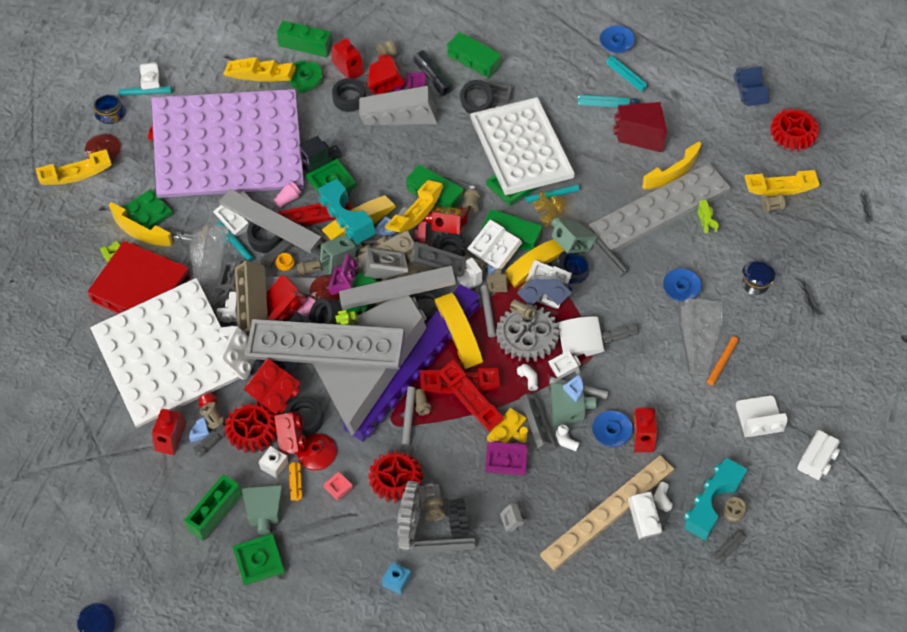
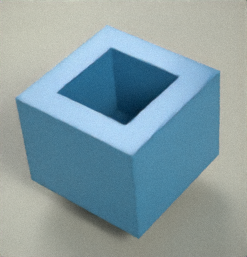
(399, 583)

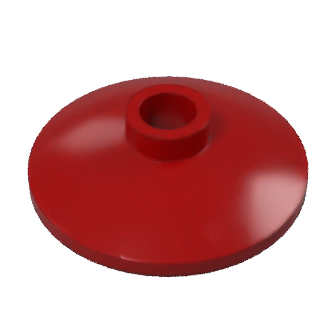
(321, 458)

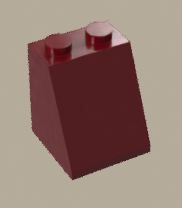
(641, 125)

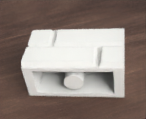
(818, 455)
(644, 515)

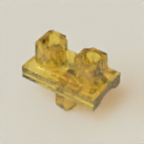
(543, 203)

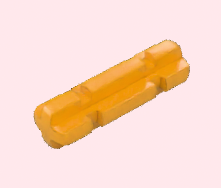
(295, 481)

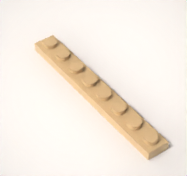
(605, 513)

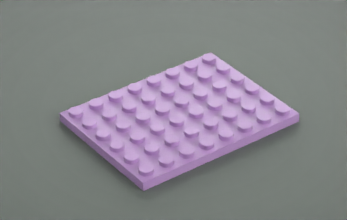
(226, 143)

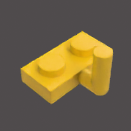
(510, 428)

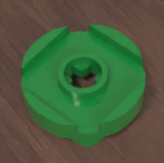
(308, 83)

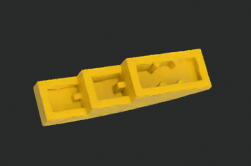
(255, 70)
(375, 209)

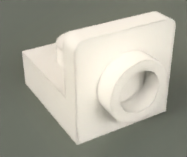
(149, 76)
(472, 275)
(228, 313)
(565, 365)

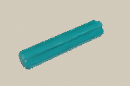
(626, 73)
(602, 101)

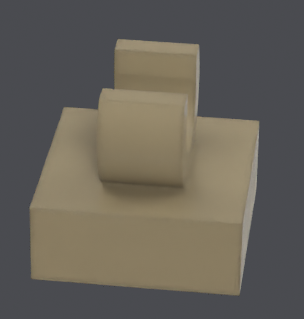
(497, 282)

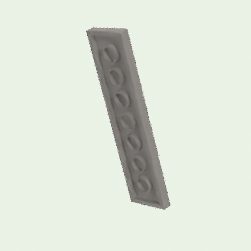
(659, 207)
(326, 344)

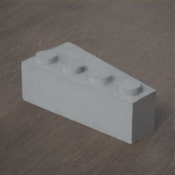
(399, 108)

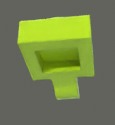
(705, 214)
(346, 318)

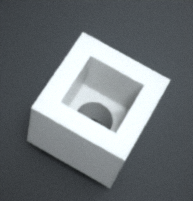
(276, 466)

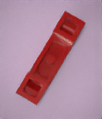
(483, 380)
(470, 397)

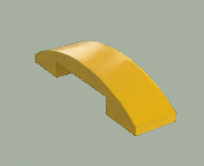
(74, 172)
(658, 178)
(784, 185)
(419, 210)
(156, 236)
(544, 253)
(460, 330)

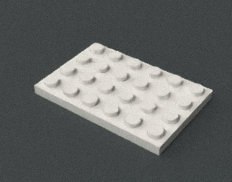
(521, 146)

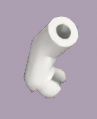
(526, 370)
(564, 439)
(660, 497)

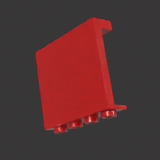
(134, 278)

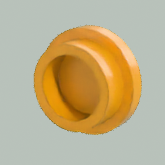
(285, 262)

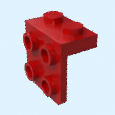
(283, 300)

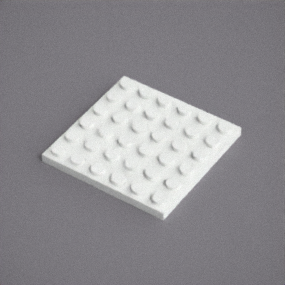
(164, 352)

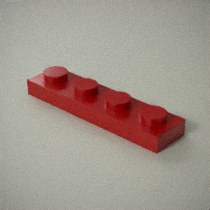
(310, 214)

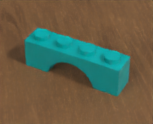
(355, 224)
(726, 480)

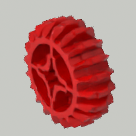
(799, 129)
(256, 435)
(380, 474)

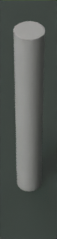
(488, 311)
(586, 389)
(408, 416)

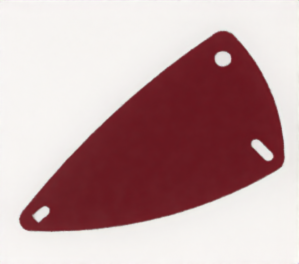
(512, 385)

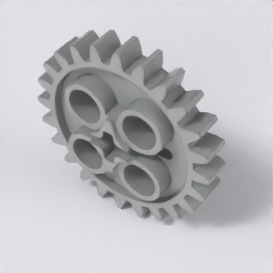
(527, 333)
(408, 515)

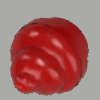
(207, 398)

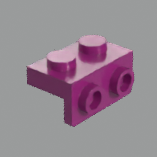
(344, 275)
(506, 458)

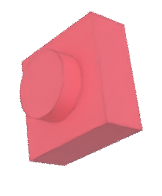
(420, 233)
(338, 486)

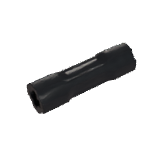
(440, 82)

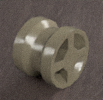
(387, 48)
(734, 504)
(434, 509)

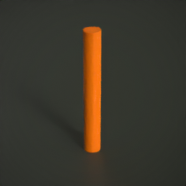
(722, 361)

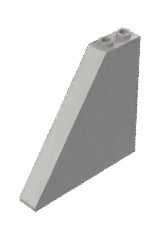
(357, 387)

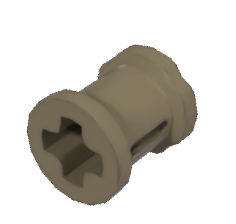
(471, 200)
(773, 203)
(212, 415)

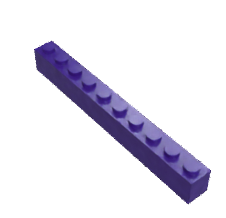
(421, 356)

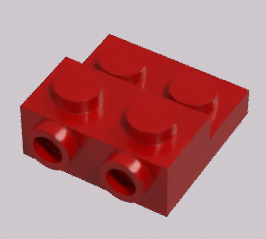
(272, 386)

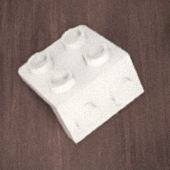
(235, 350)
(760, 416)

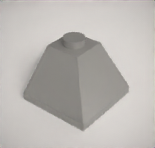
(384, 263)

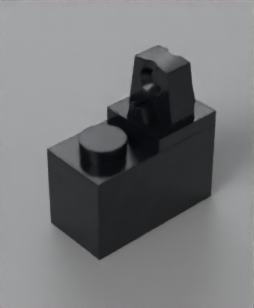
(316, 154)

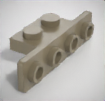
(400, 243)

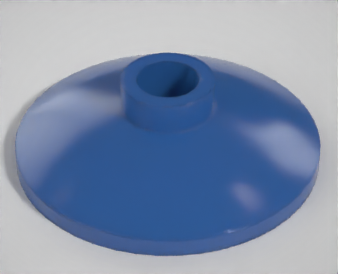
(617, 39)
(681, 278)
(612, 421)

